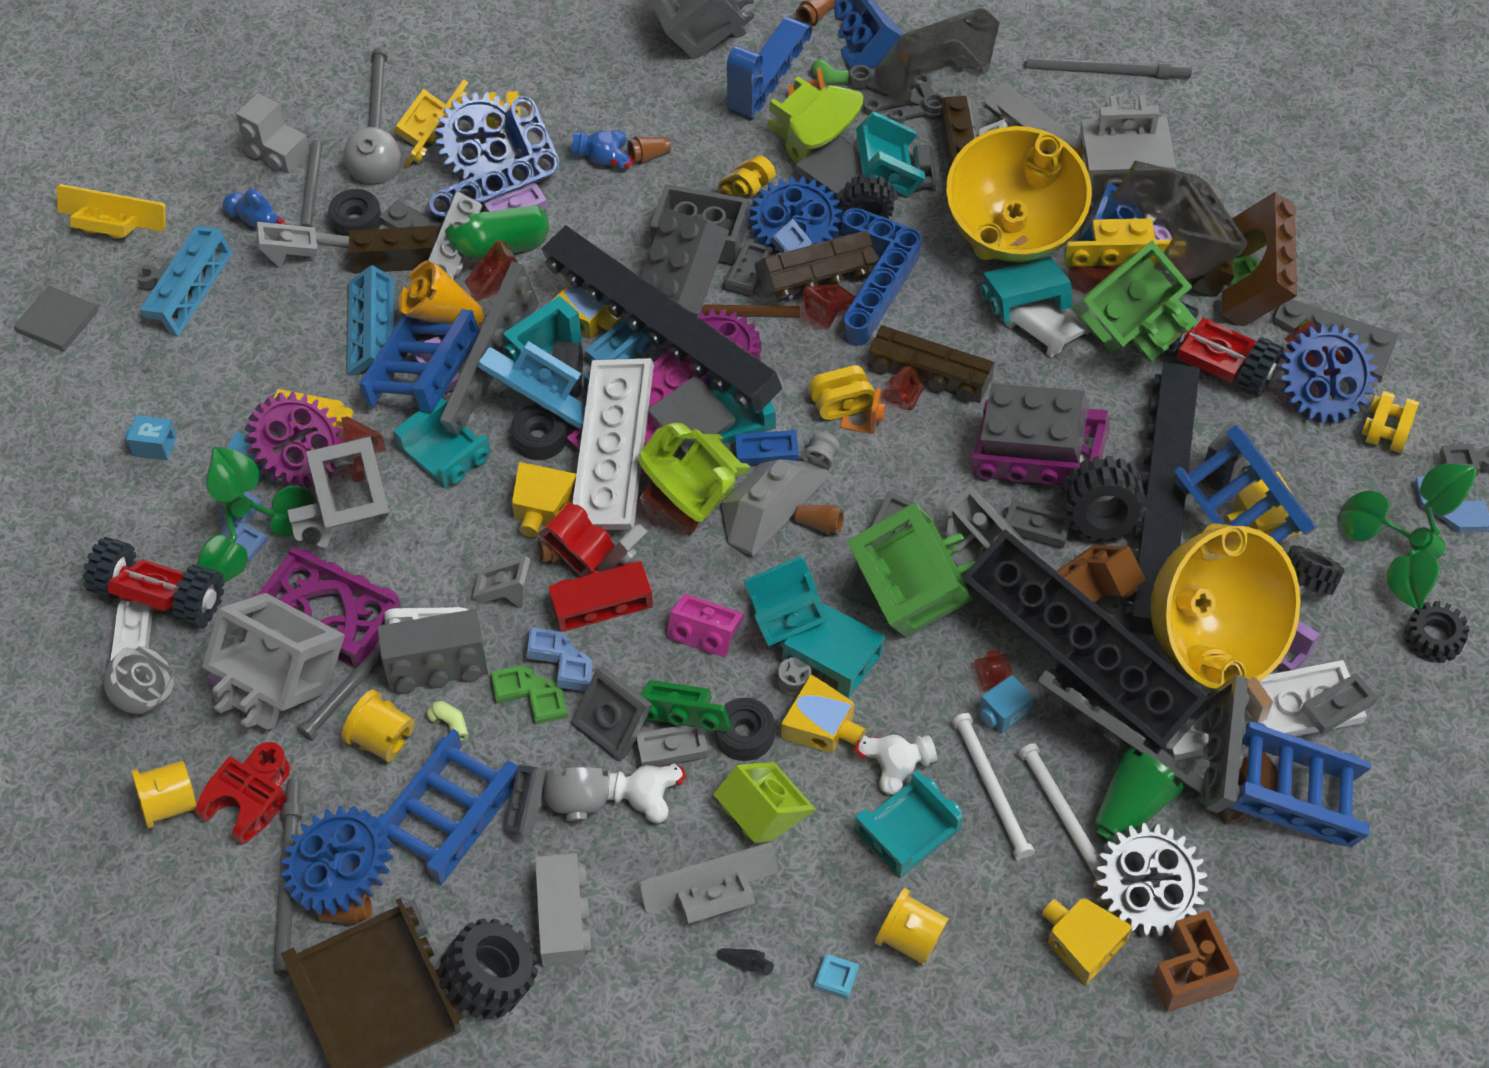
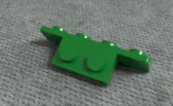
(684, 706)

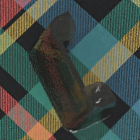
(956, 41)

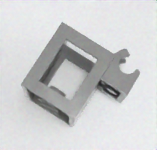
(1120, 139)
(324, 514)
(278, 664)

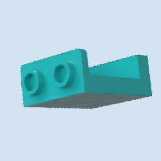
(886, 153)
(1026, 284)
(544, 328)
(746, 419)
(438, 452)
(786, 600)
(838, 649)
(910, 824)

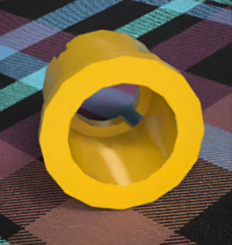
(377, 726)
(163, 792)
(911, 928)

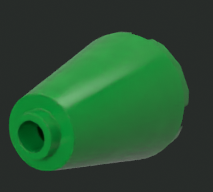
(1135, 794)

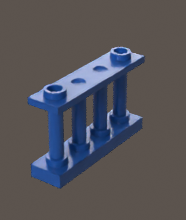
(435, 374)
(1257, 470)
(1293, 813)
(462, 833)

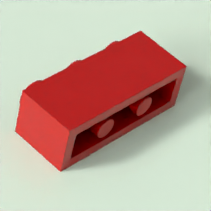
(600, 596)

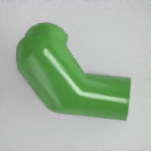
(829, 74)

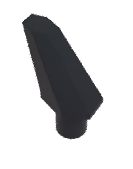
(747, 959)

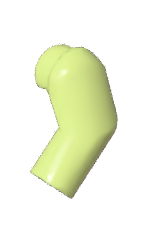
(450, 715)

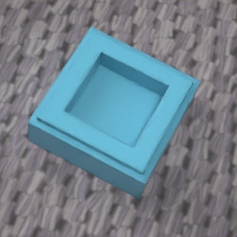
(836, 976)

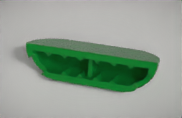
(519, 227)

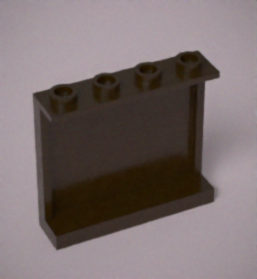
(374, 992)

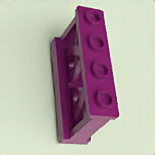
(1038, 470)
(334, 581)

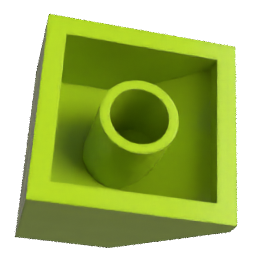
(762, 800)

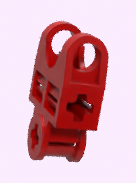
(250, 787)

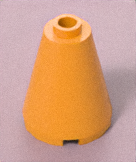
(436, 296)

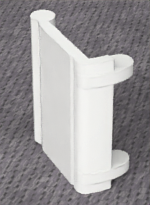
(1048, 323)

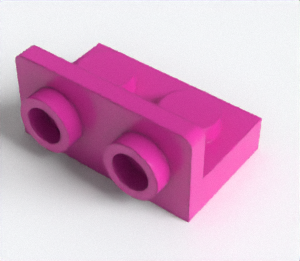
(703, 625)

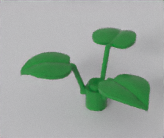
(226, 481)
(1415, 575)

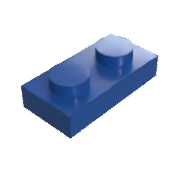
(766, 446)

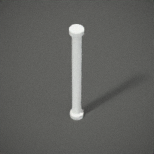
(1030, 754)
(1022, 849)

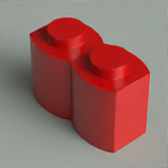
(577, 539)

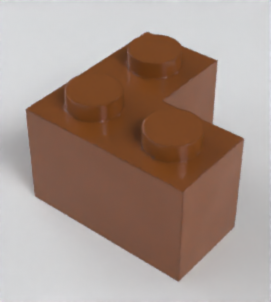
(1104, 572)
(1202, 964)

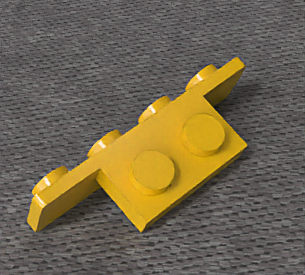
(421, 120)
(109, 212)
(1113, 243)

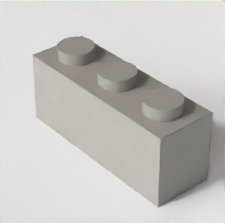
(562, 910)

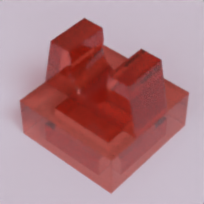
(904, 389)
(993, 669)

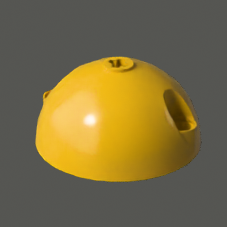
(998, 181)
(1226, 605)

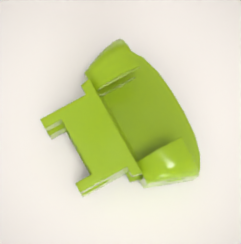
(813, 116)
(700, 478)

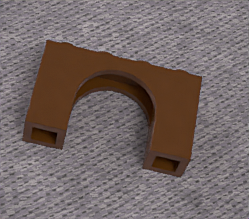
(1275, 278)

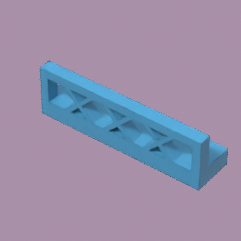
(185, 272)
(375, 318)

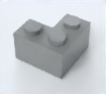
(268, 136)

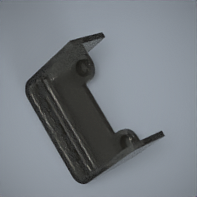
(1191, 212)

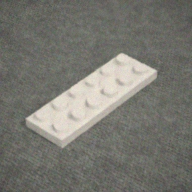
(612, 440)
(1288, 694)

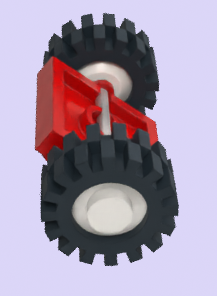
(1226, 352)
(115, 574)

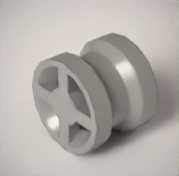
(821, 450)
(795, 670)

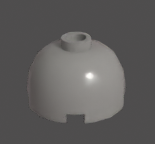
(372, 156)
(137, 680)
(576, 791)

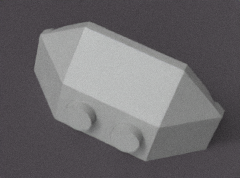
(768, 501)
(978, 525)

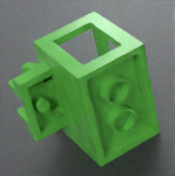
(1138, 305)
(912, 569)

